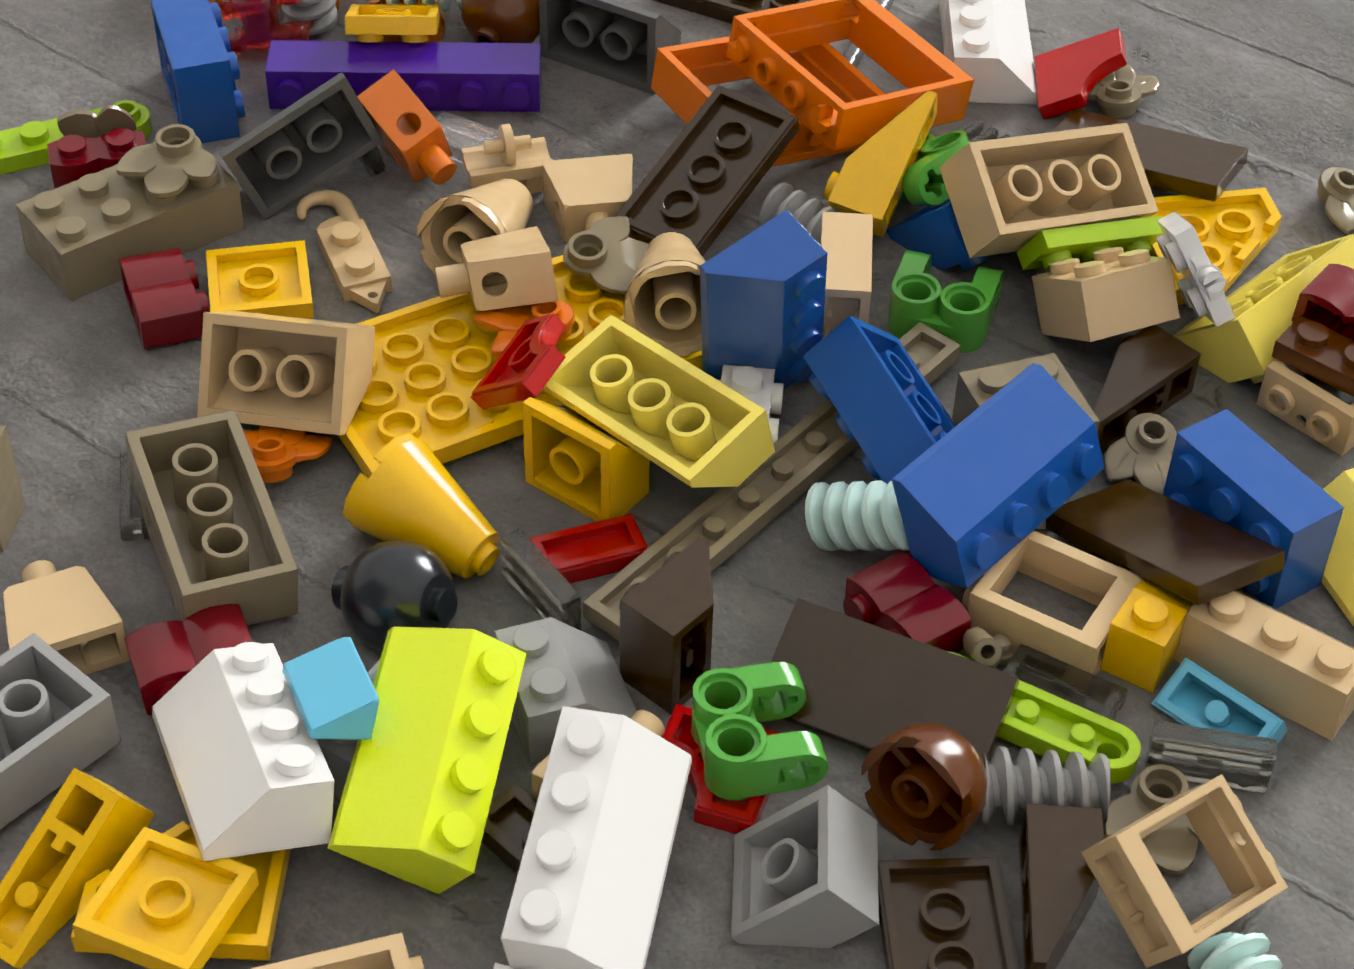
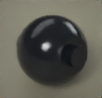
(394, 587)

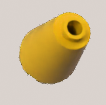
(422, 503)

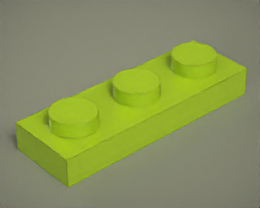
(1083, 240)

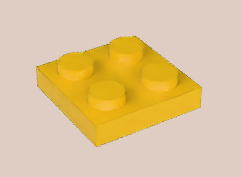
(410, 21)
(261, 279)
(165, 904)

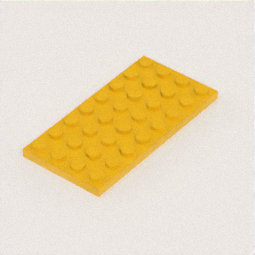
(434, 359)

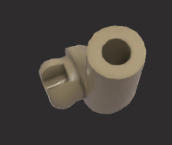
(985, 648)

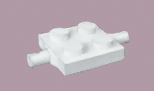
(1202, 281)

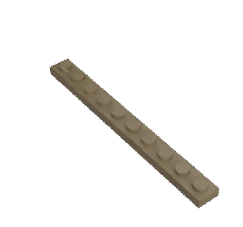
(740, 512)

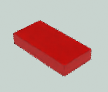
(593, 547)

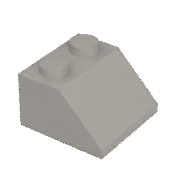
(560, 671)
(806, 875)

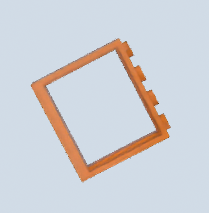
(763, 37)
(686, 70)

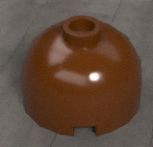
(502, 20)
(926, 784)

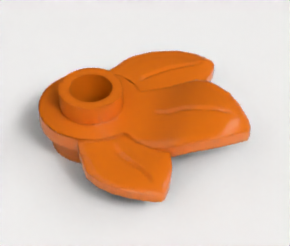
(510, 320)
(280, 448)

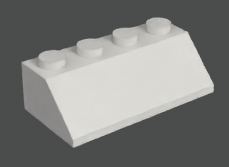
(992, 47)
(244, 756)
(596, 846)

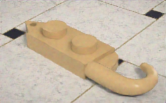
(349, 250)

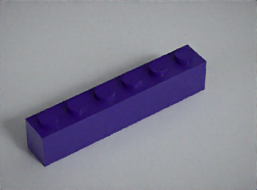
(439, 73)

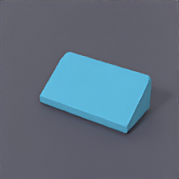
(333, 692)
(1205, 701)

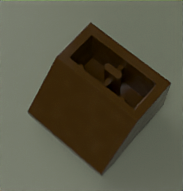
(669, 628)

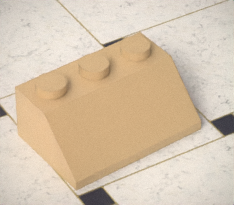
(284, 370)
(1272, 660)

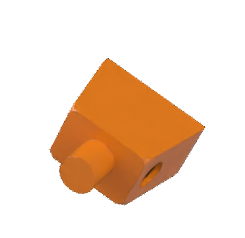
(408, 130)

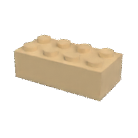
(1044, 181)

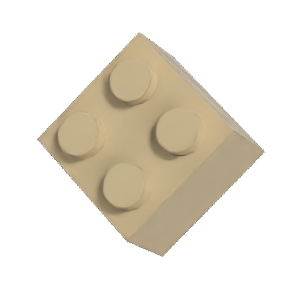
(1105, 295)

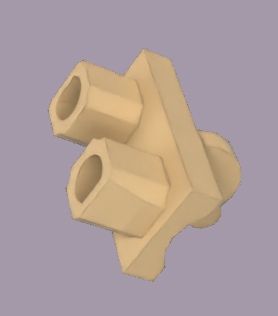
(506, 158)

